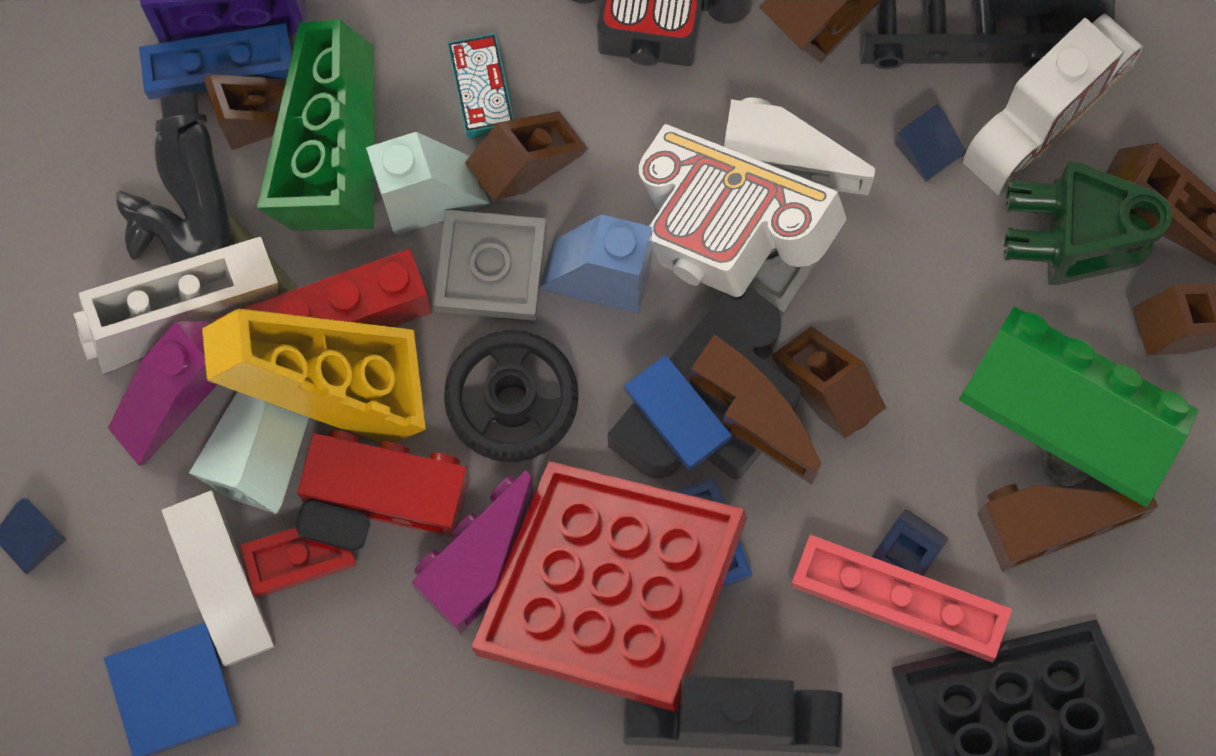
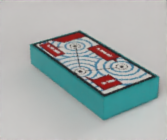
(480, 84)

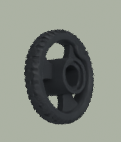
(551, 415)

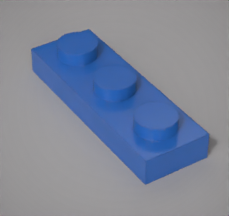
(185, 63)

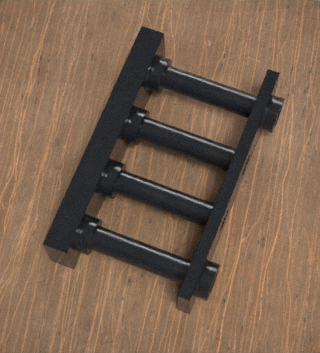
(892, 50)

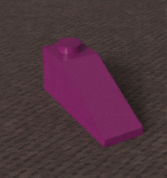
(163, 391)

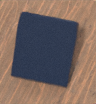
(930, 143)
(28, 535)
(911, 544)

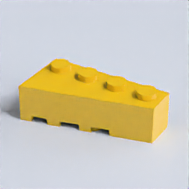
(321, 368)

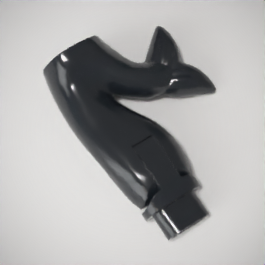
(190, 176)

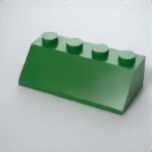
(1080, 406)

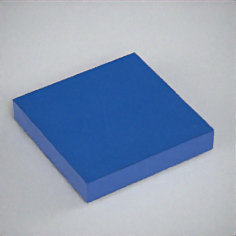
(171, 691)

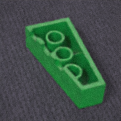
(318, 153)

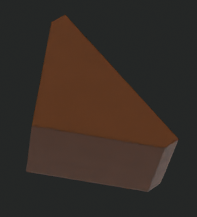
(245, 106)

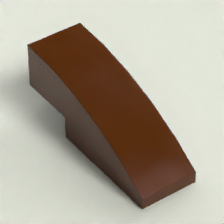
(755, 408)

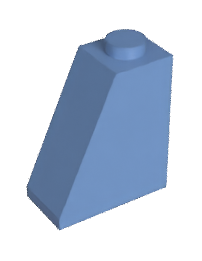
(602, 263)

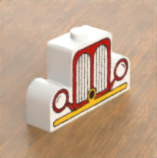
(1051, 99)
(730, 211)

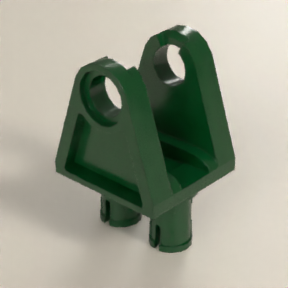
(1087, 223)

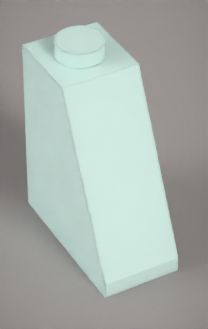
(422, 180)
(252, 452)

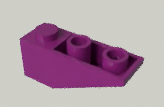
(467, 571)

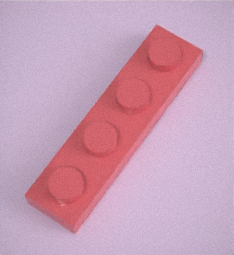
(901, 598)

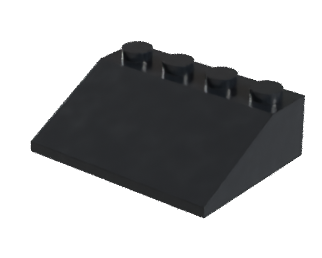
(1037, 698)

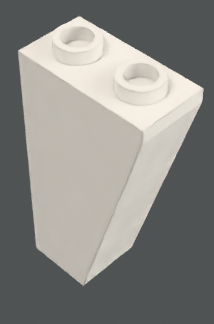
(132, 314)

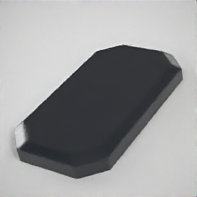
(332, 525)

